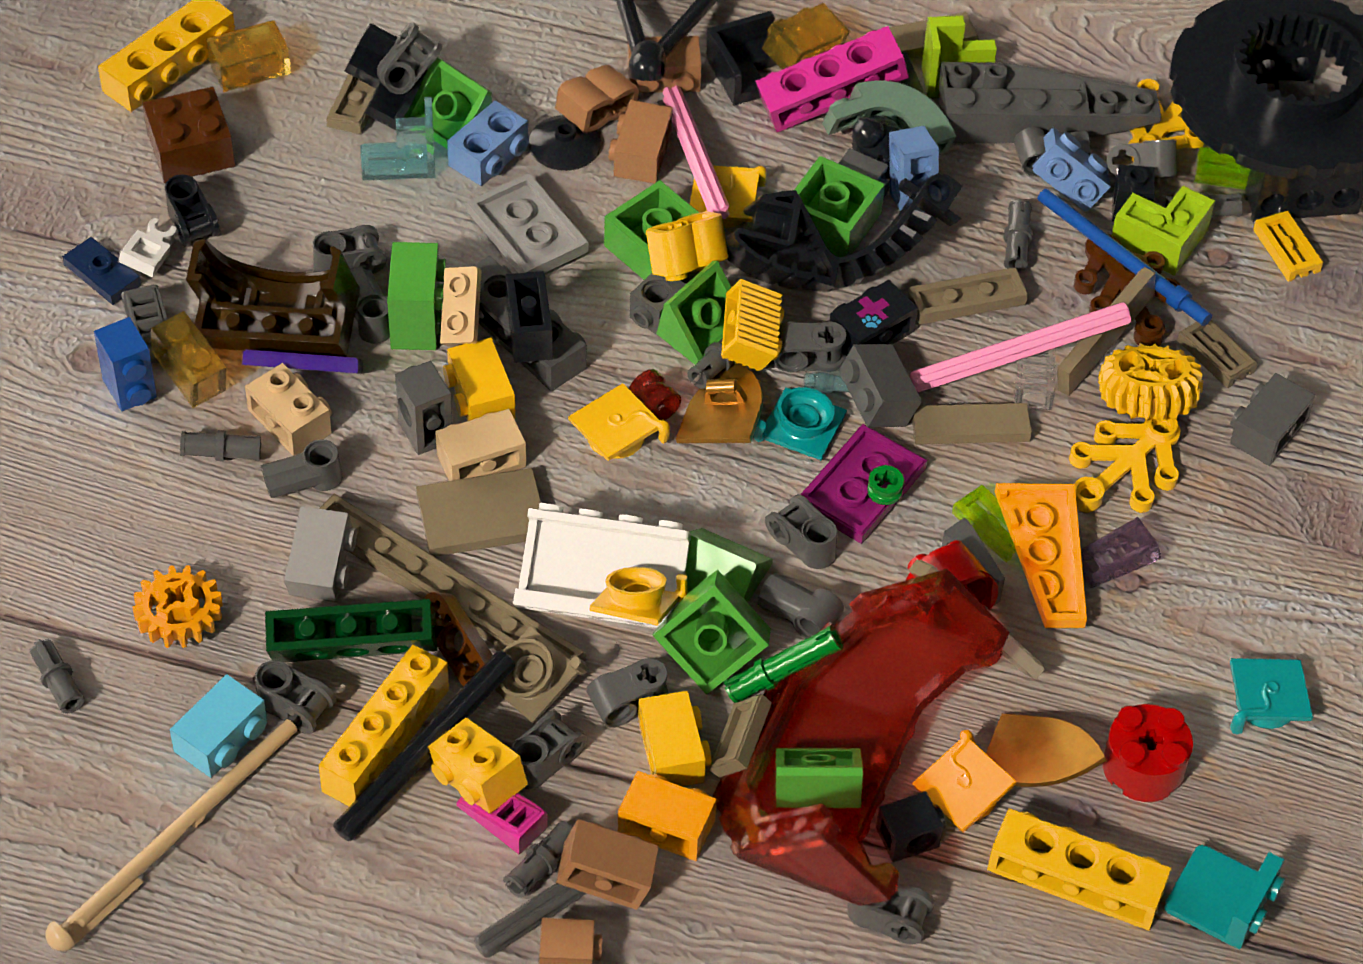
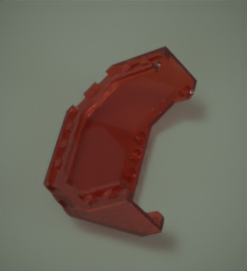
(895, 660)

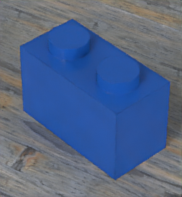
(125, 364)

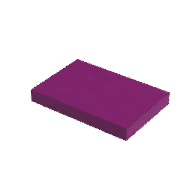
(843, 483)

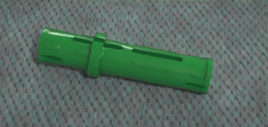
(768, 672)

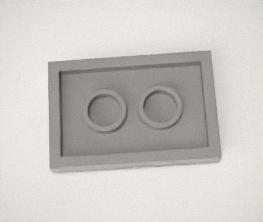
(527, 226)

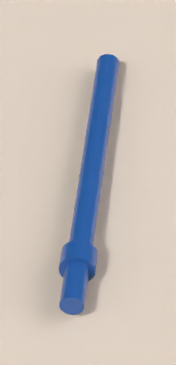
(1175, 296)

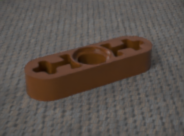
(473, 647)

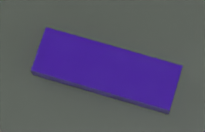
(303, 361)

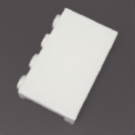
(573, 554)

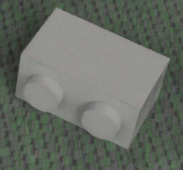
(319, 554)

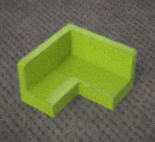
(946, 44)
(1169, 230)

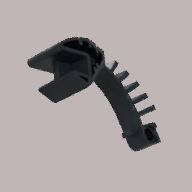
(791, 252)

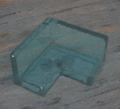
(408, 157)

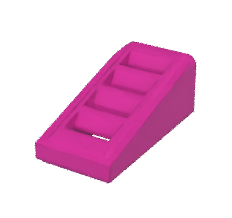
(517, 837)

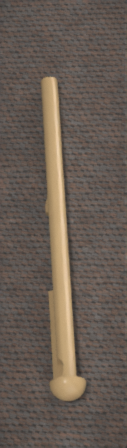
(126, 881)

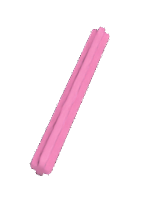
(696, 152)
(1020, 347)

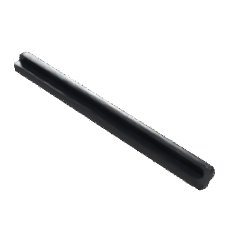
(417, 751)

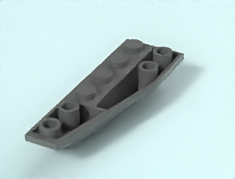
(1002, 99)

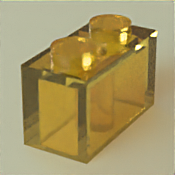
(804, 35)
(248, 56)
(188, 359)

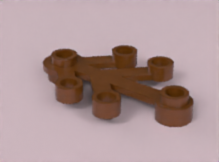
(1148, 327)

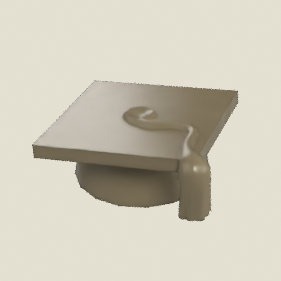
(538, 675)

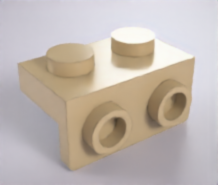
(460, 306)

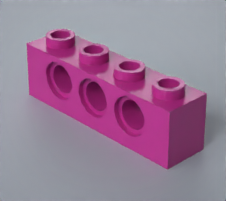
(857, 61)

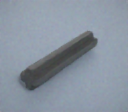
(525, 918)

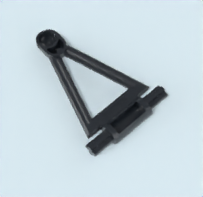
(649, 56)

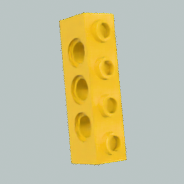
(164, 53)
(384, 725)
(1090, 886)

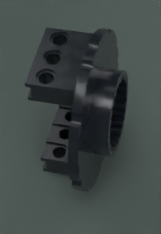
(1298, 152)

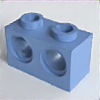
(488, 143)
(912, 157)

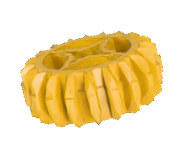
(1150, 382)

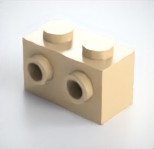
(288, 408)

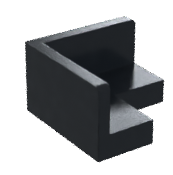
(737, 55)
(363, 65)

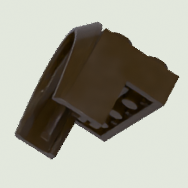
(284, 309)

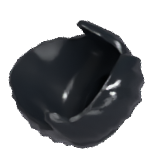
(872, 137)

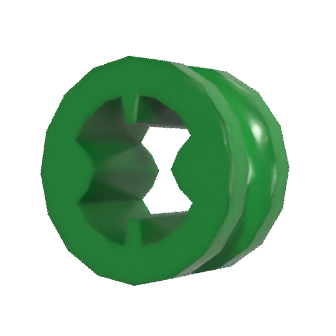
(878, 477)

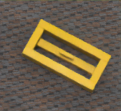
(1282, 248)

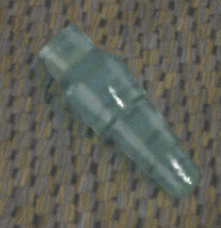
(824, 382)

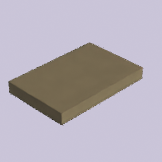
(477, 511)

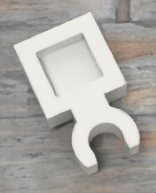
(148, 250)

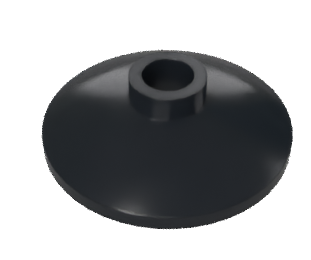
(563, 145)

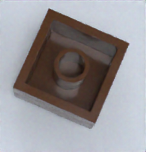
(189, 133)

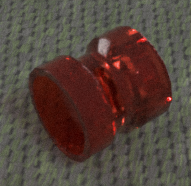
(655, 395)

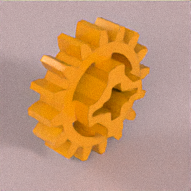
(177, 606)

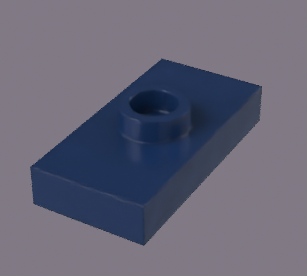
(101, 270)

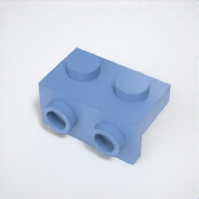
(1071, 170)

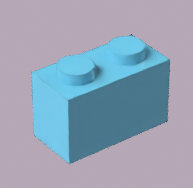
(219, 726)

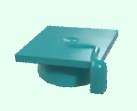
(802, 422)
(1269, 693)

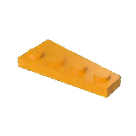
(1047, 541)

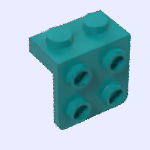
(1224, 894)

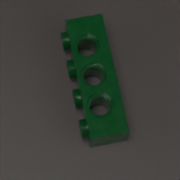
(350, 630)

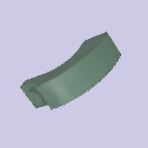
(896, 101)

